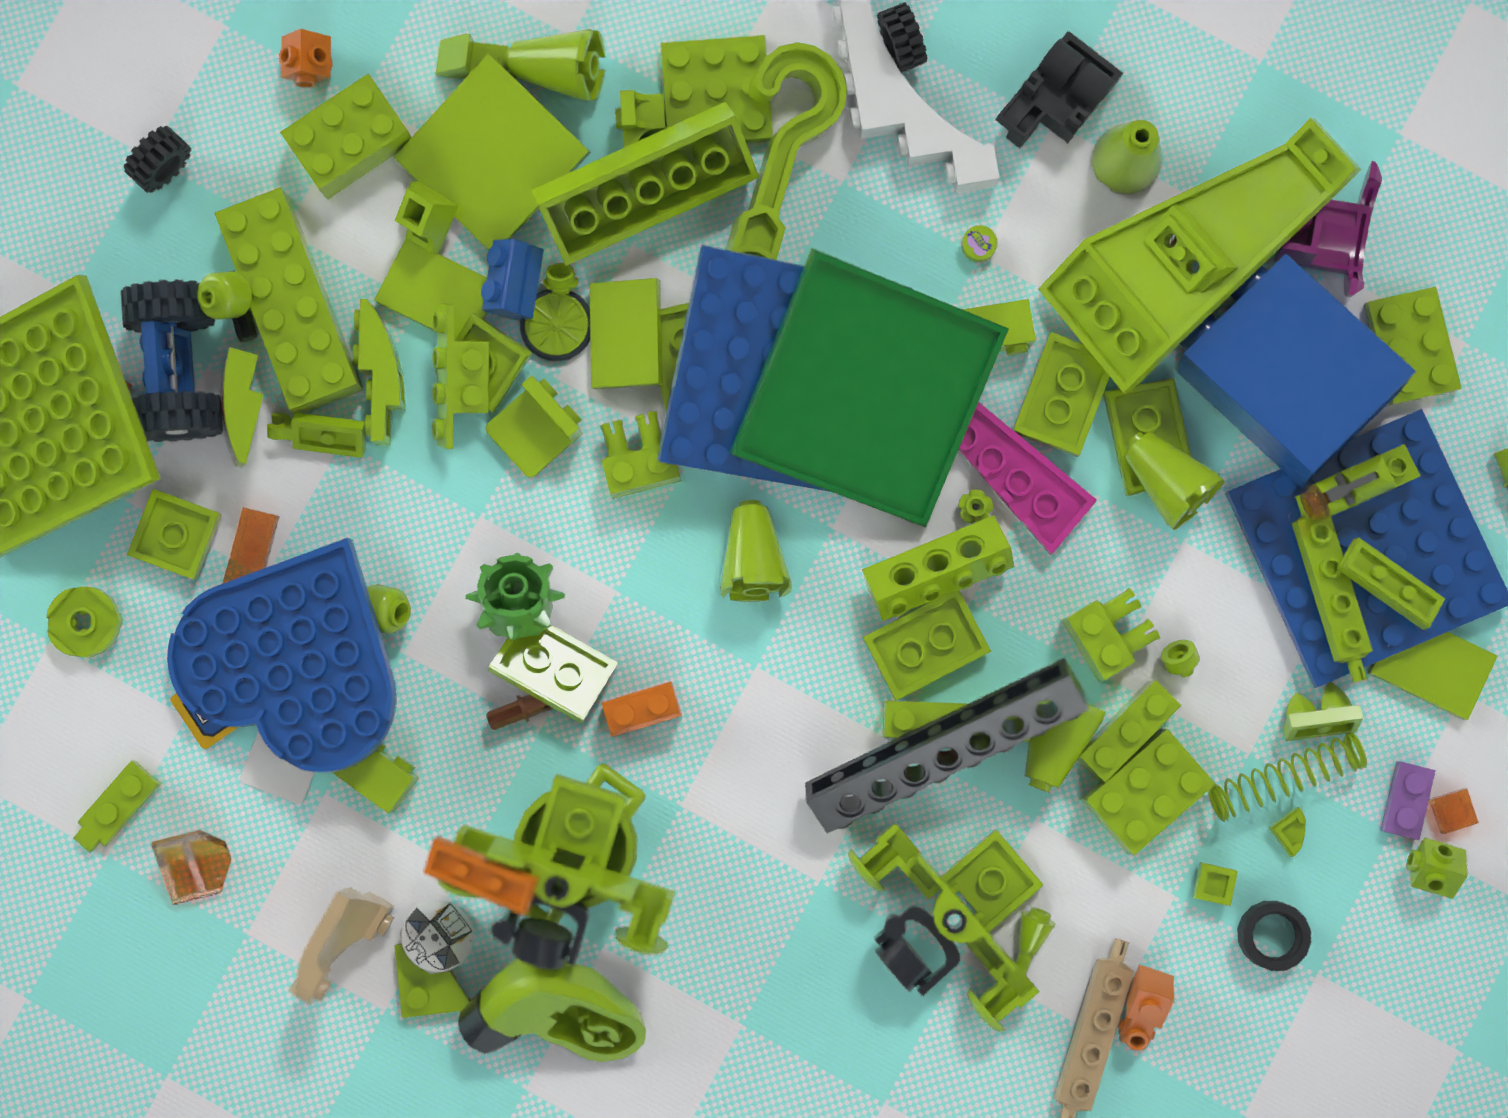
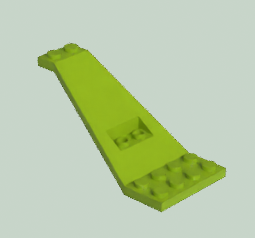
(1138, 296)

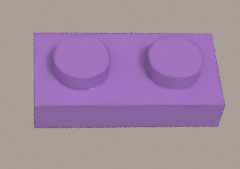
(1408, 800)

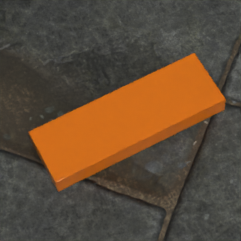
(481, 876)

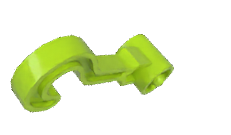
(760, 228)

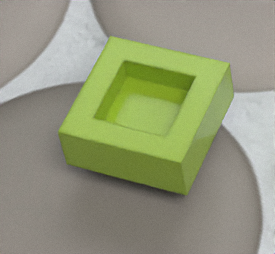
(1215, 884)

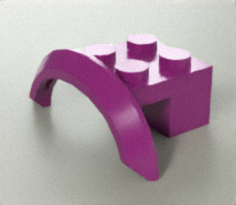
(1337, 236)

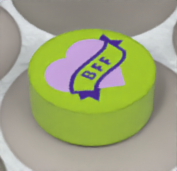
(979, 243)

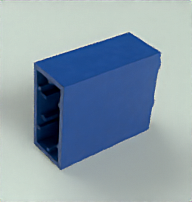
(1292, 369)

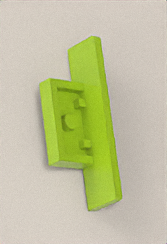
(460, 375)

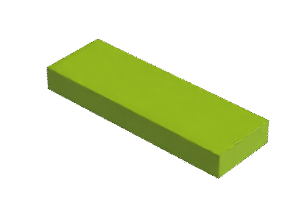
(1391, 583)

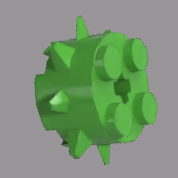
(515, 597)

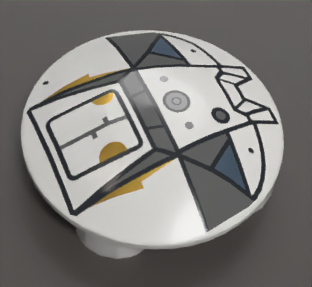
(437, 936)

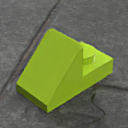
(461, 55)

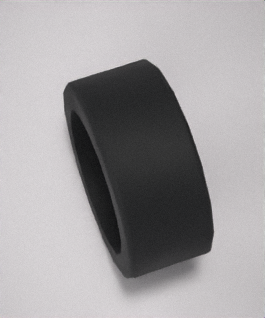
(1302, 935)

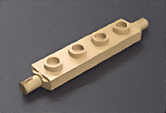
(1094, 1032)

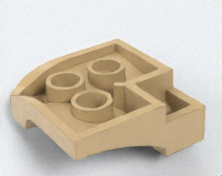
(343, 924)

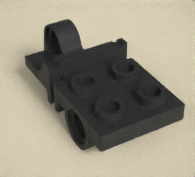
(1060, 92)

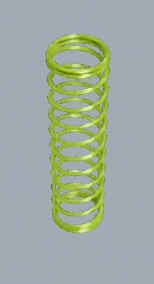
(1216, 792)

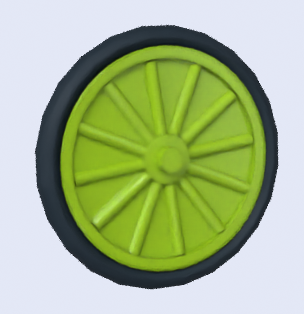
(558, 326)

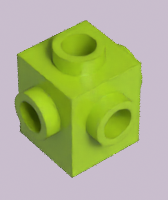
(1437, 868)

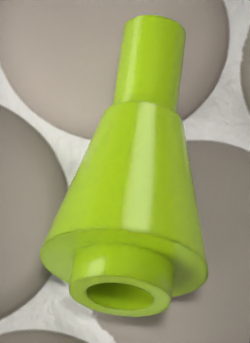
(1034, 930)

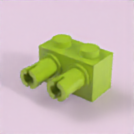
(638, 470)
(1099, 641)

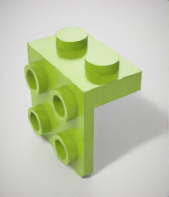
(534, 427)

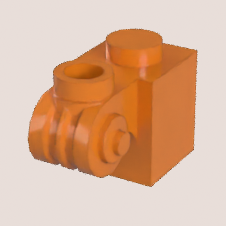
(1146, 1007)

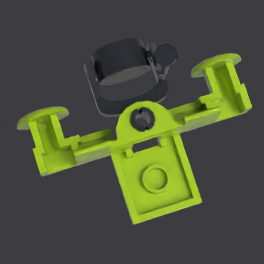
(585, 823)
(993, 883)

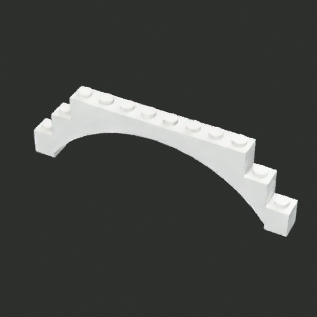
(890, 106)

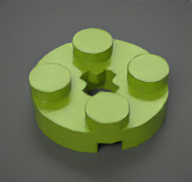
(104, 621)

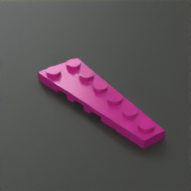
(1025, 479)

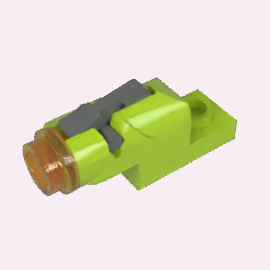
(1359, 483)

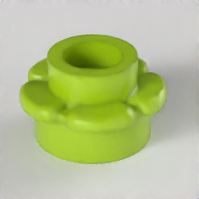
(560, 278)
(978, 497)

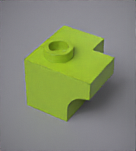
(640, 115)
(426, 216)

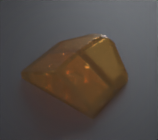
(192, 865)

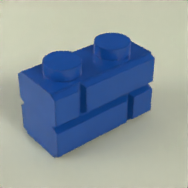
(512, 279)

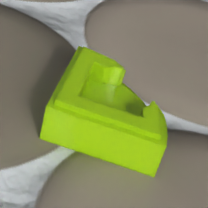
(1290, 831)

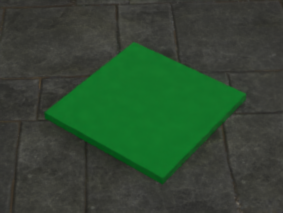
(868, 389)

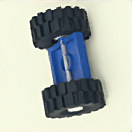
(165, 317)

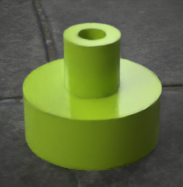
(1180, 657)

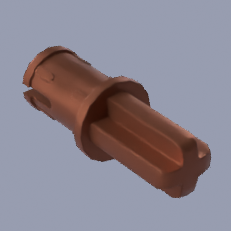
(523, 708)

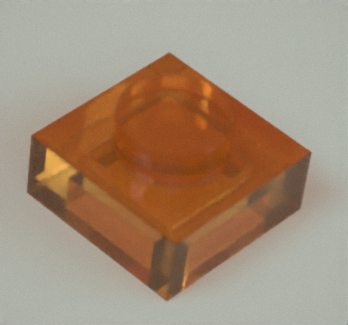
(1453, 811)

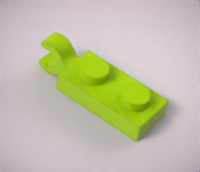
(320, 433)

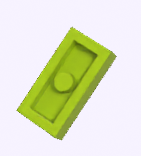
(1334, 718)

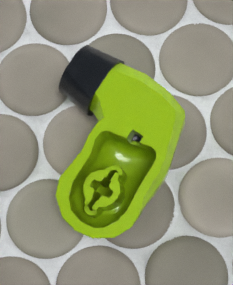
(559, 1005)

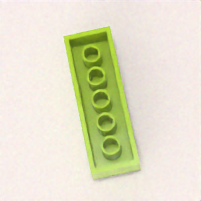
(646, 183)
(289, 301)

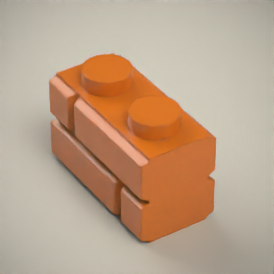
(641, 709)

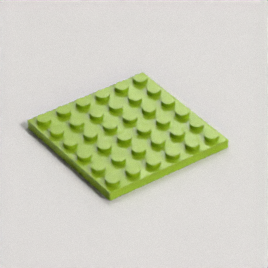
(63, 417)

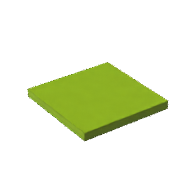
(490, 151)

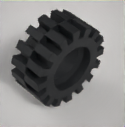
(902, 36)
(157, 159)

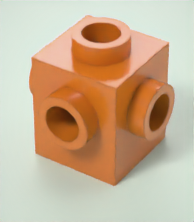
(305, 57)

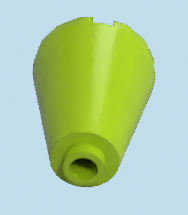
(560, 63)
(1128, 157)
(1171, 478)
(753, 556)
(1058, 749)

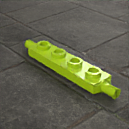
(1333, 592)

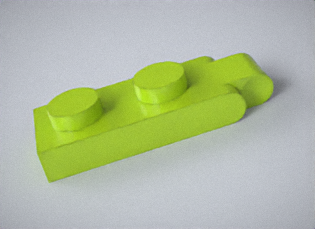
(116, 806)

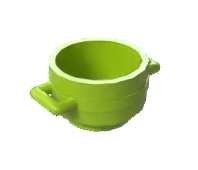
(624, 849)

